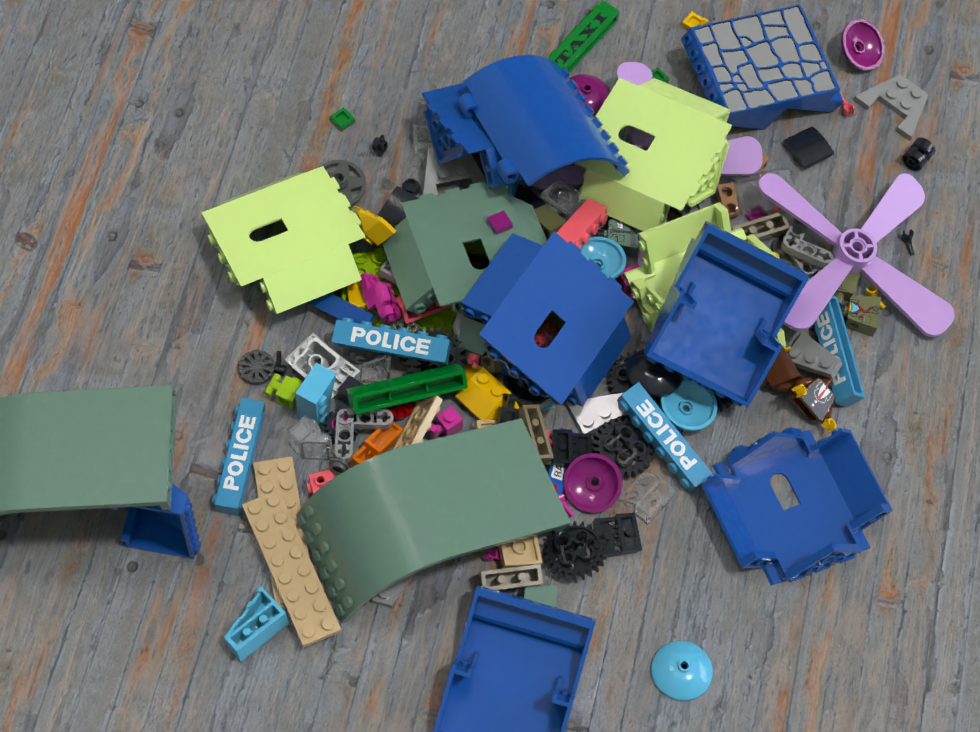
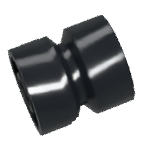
(918, 154)

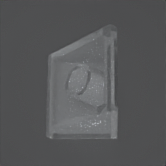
(563, 197)

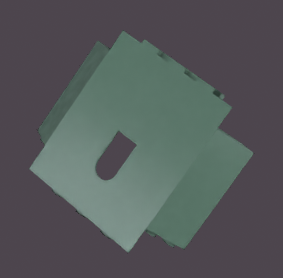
(429, 246)

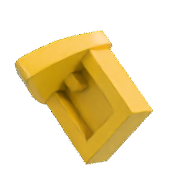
(694, 20)

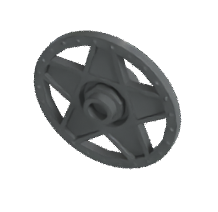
(346, 182)

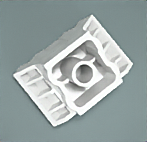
(314, 351)

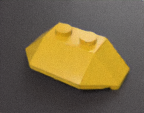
(373, 226)
(483, 393)

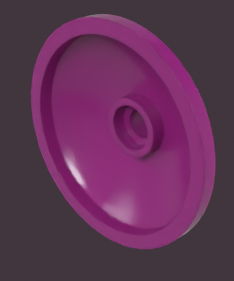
(862, 44)
(597, 91)
(579, 483)

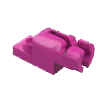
(380, 297)

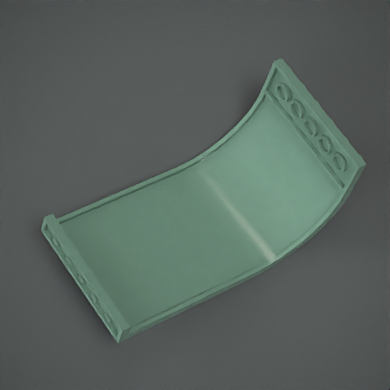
(87, 449)
(427, 508)

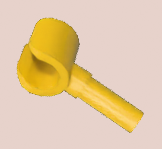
(873, 293)

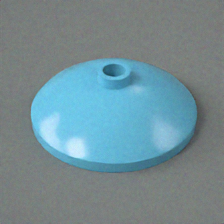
(606, 254)
(697, 400)
(678, 682)

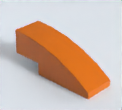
(377, 443)

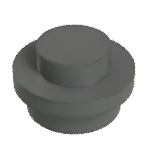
(338, 465)

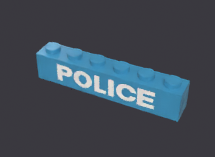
(834, 337)
(392, 342)
(663, 436)
(240, 456)

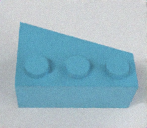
(315, 394)
(256, 625)

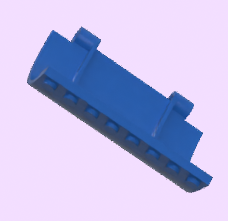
(536, 118)

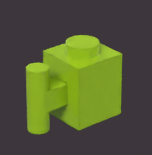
(284, 391)

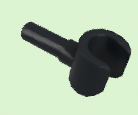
(908, 240)
(280, 369)

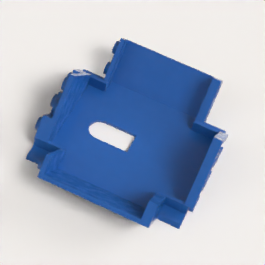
(459, 136)
(520, 292)
(834, 495)

